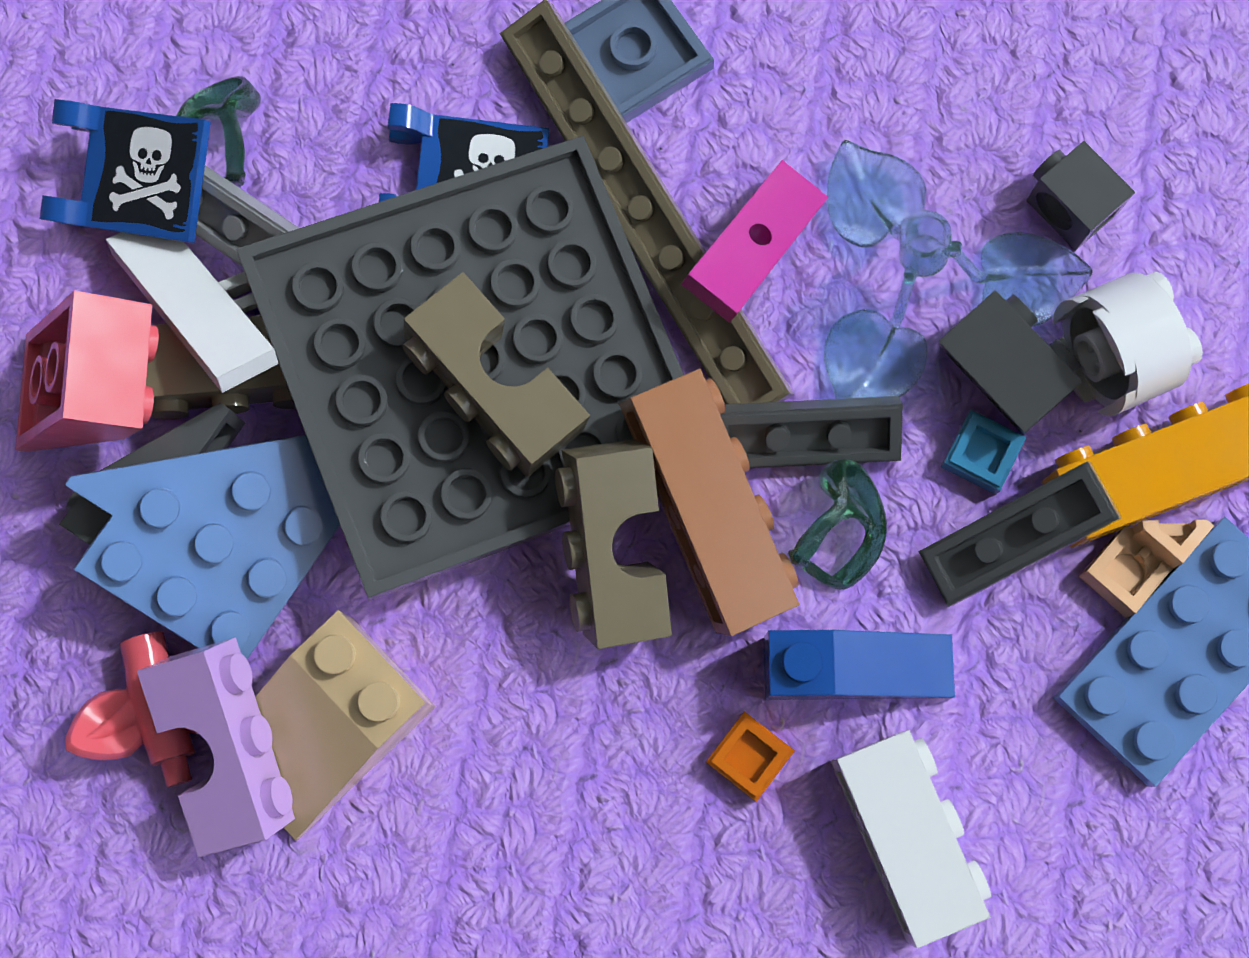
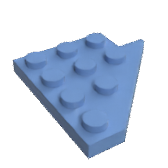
(210, 536)

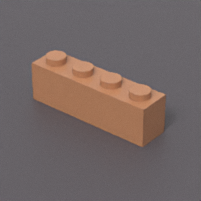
(711, 503)

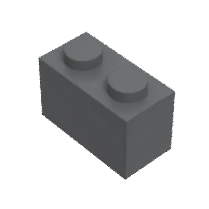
(1011, 360)

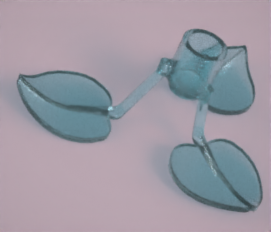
(884, 194)

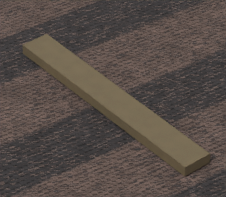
(645, 208)

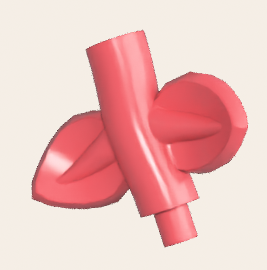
(120, 721)

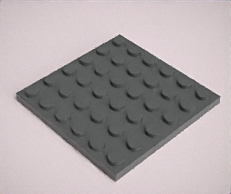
(394, 455)

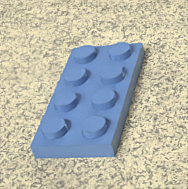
(1171, 662)

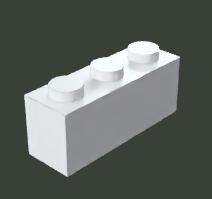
(913, 838)

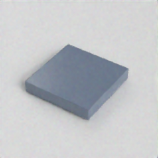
(640, 51)

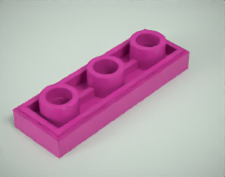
(754, 241)

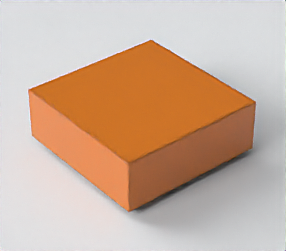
(750, 756)

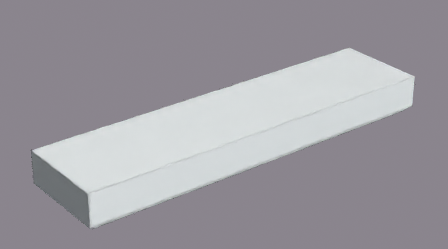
(195, 308)

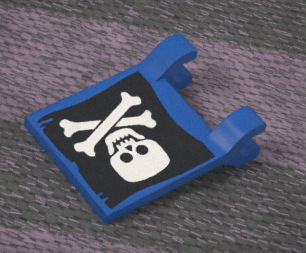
(458, 144)
(138, 172)

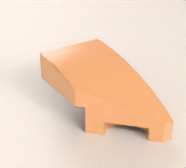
(1140, 560)

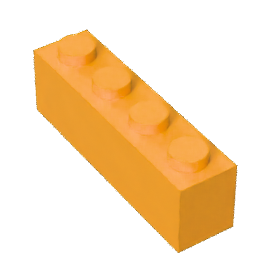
(1170, 466)

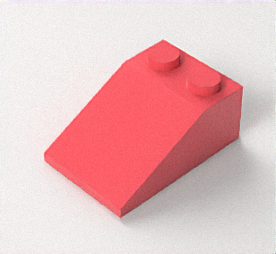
(86, 373)

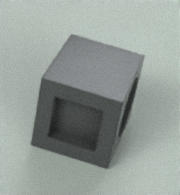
(1078, 193)

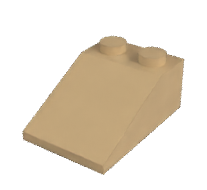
(336, 715)

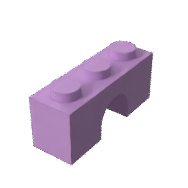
(215, 698)

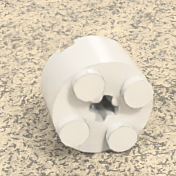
(1128, 341)

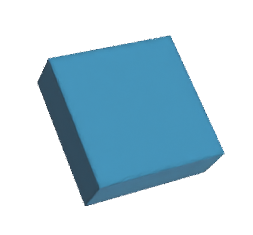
(983, 452)

